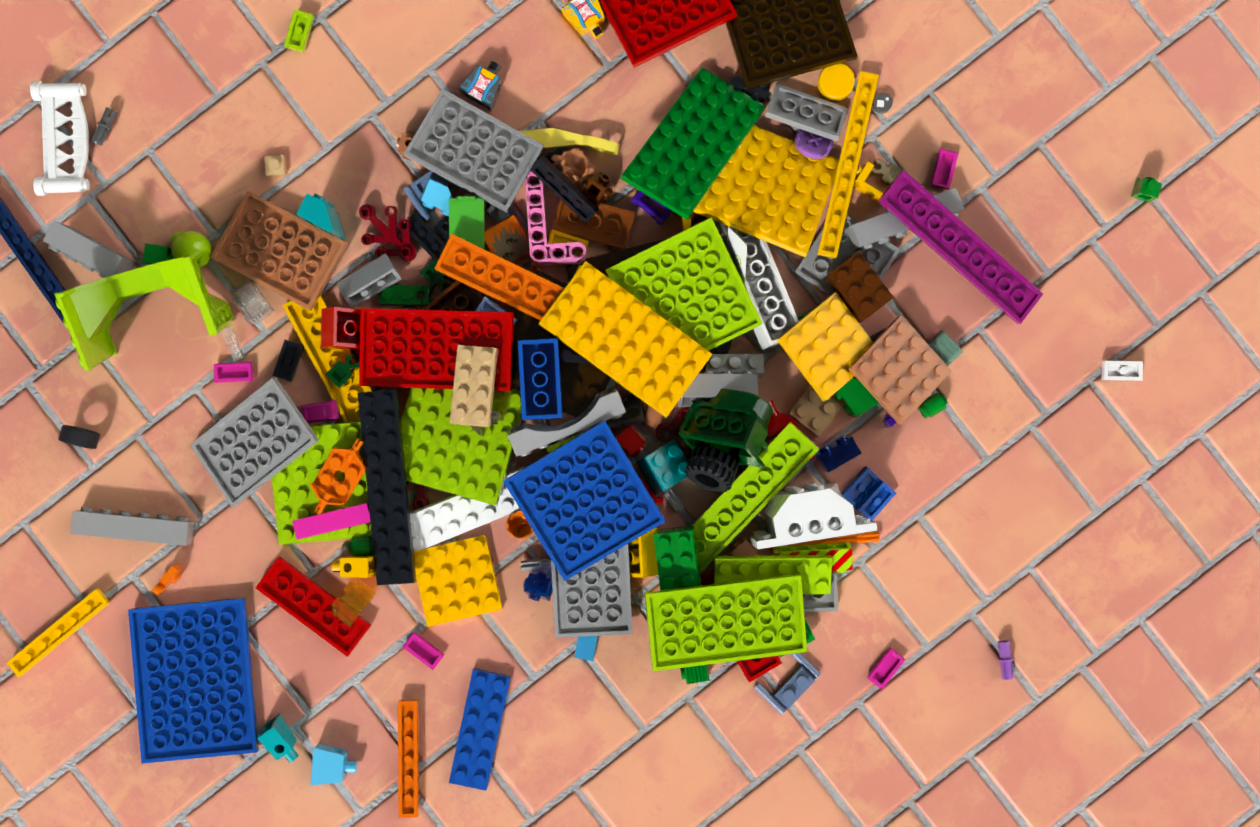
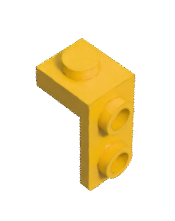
(861, 186)

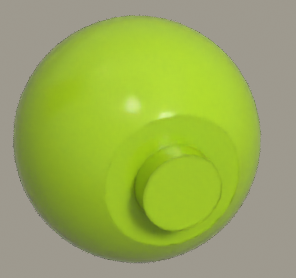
(191, 243)

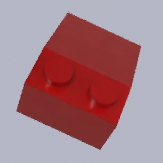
(340, 328)

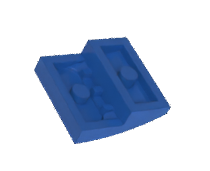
(868, 493)

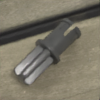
(104, 127)

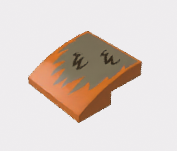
(507, 239)

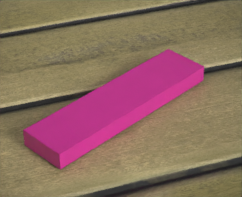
(332, 521)

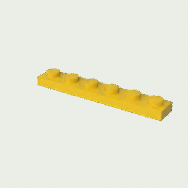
(58, 632)

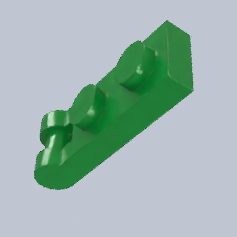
(405, 295)

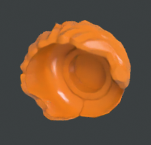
(518, 525)

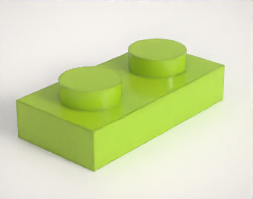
(299, 31)

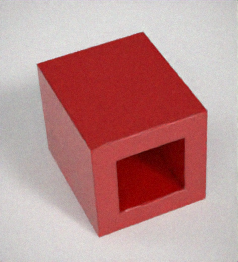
(631, 441)

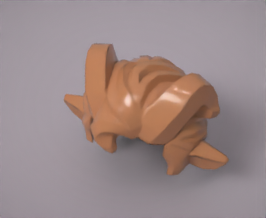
(574, 166)

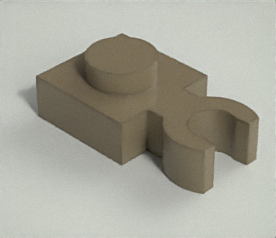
(888, 173)

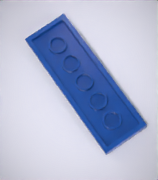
(479, 729)

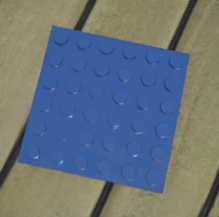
(584, 500)

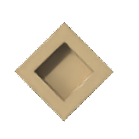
(275, 165)

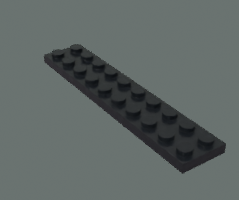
(387, 487)

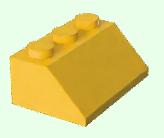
(643, 556)

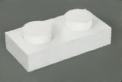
(1122, 370)

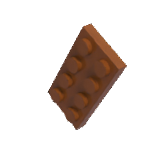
(608, 226)

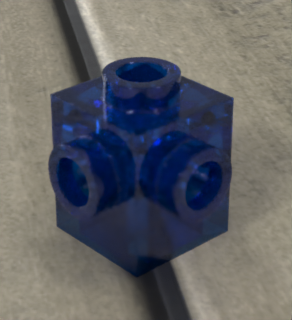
(538, 586)

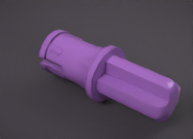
(1005, 659)

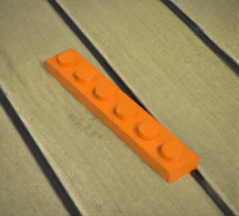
(408, 759)

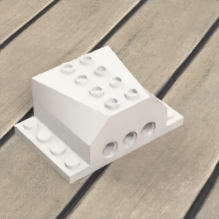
(809, 515)

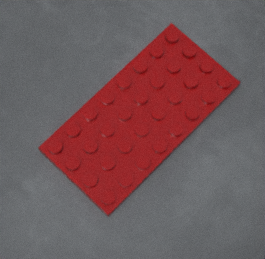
(421, 346)

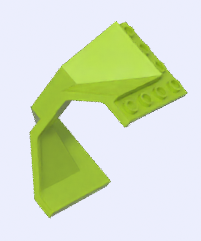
(94, 305)

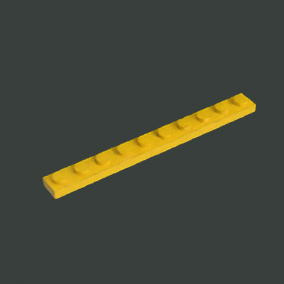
(848, 165)

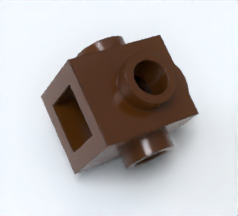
(598, 187)

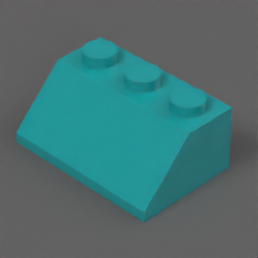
(321, 214)

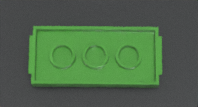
(467, 219)

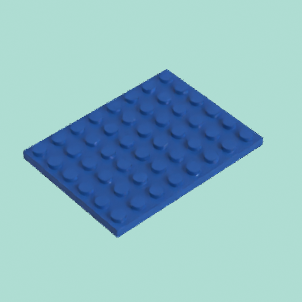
(193, 680)

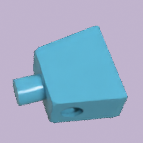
(330, 765)

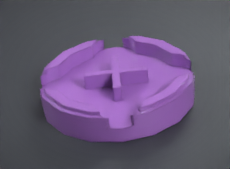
(812, 145)

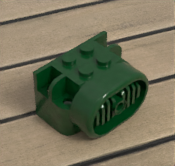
(730, 422)

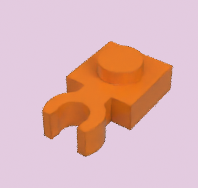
(169, 577)

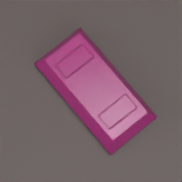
(944, 169)
(233, 372)
(320, 411)
(423, 650)
(886, 668)

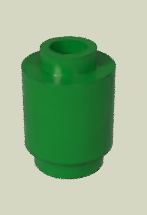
(933, 405)
(361, 545)

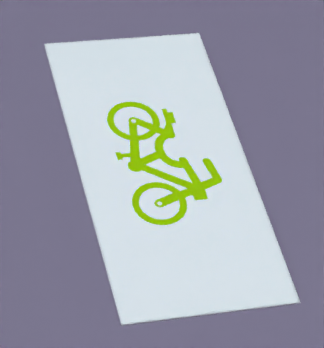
(738, 251)

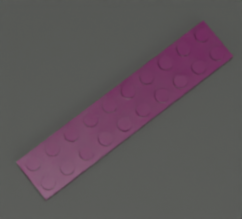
(960, 247)

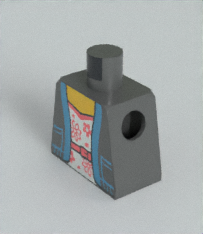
(483, 85)

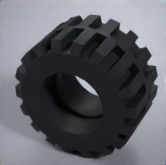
(712, 469)

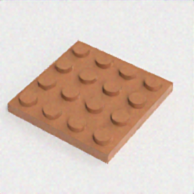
(900, 369)

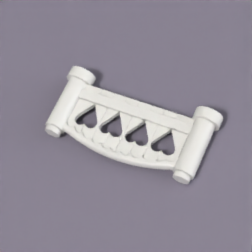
(52, 97)

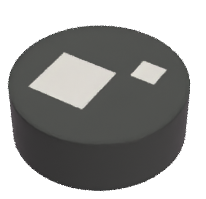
(882, 103)

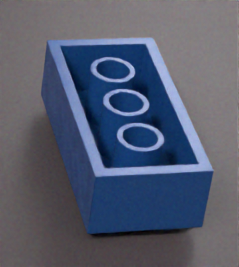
(540, 379)

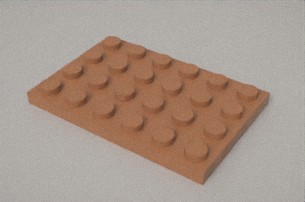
(279, 250)

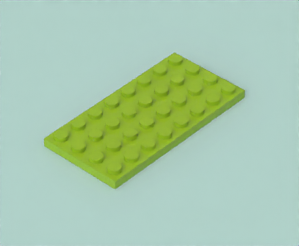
(726, 622)

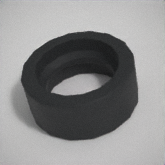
(79, 436)

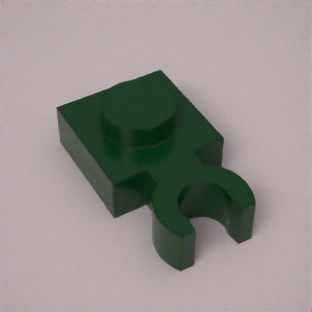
(435, 277)
(341, 373)

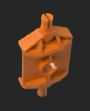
(328, 487)

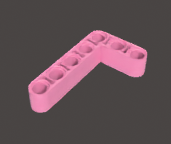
(536, 228)

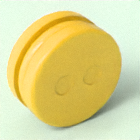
(836, 82)

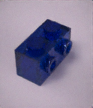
(838, 454)

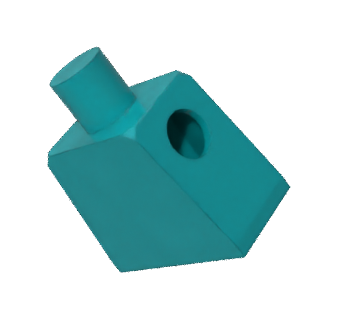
(278, 739)

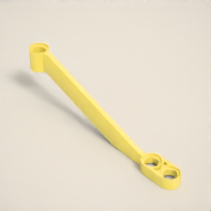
(559, 138)

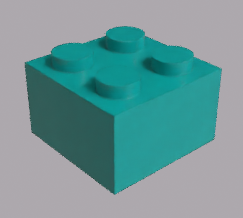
(664, 467)

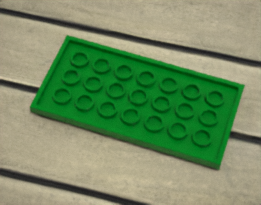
(693, 143)

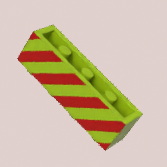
(841, 553)

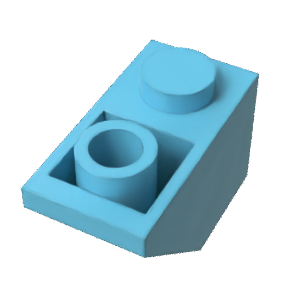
(436, 195)

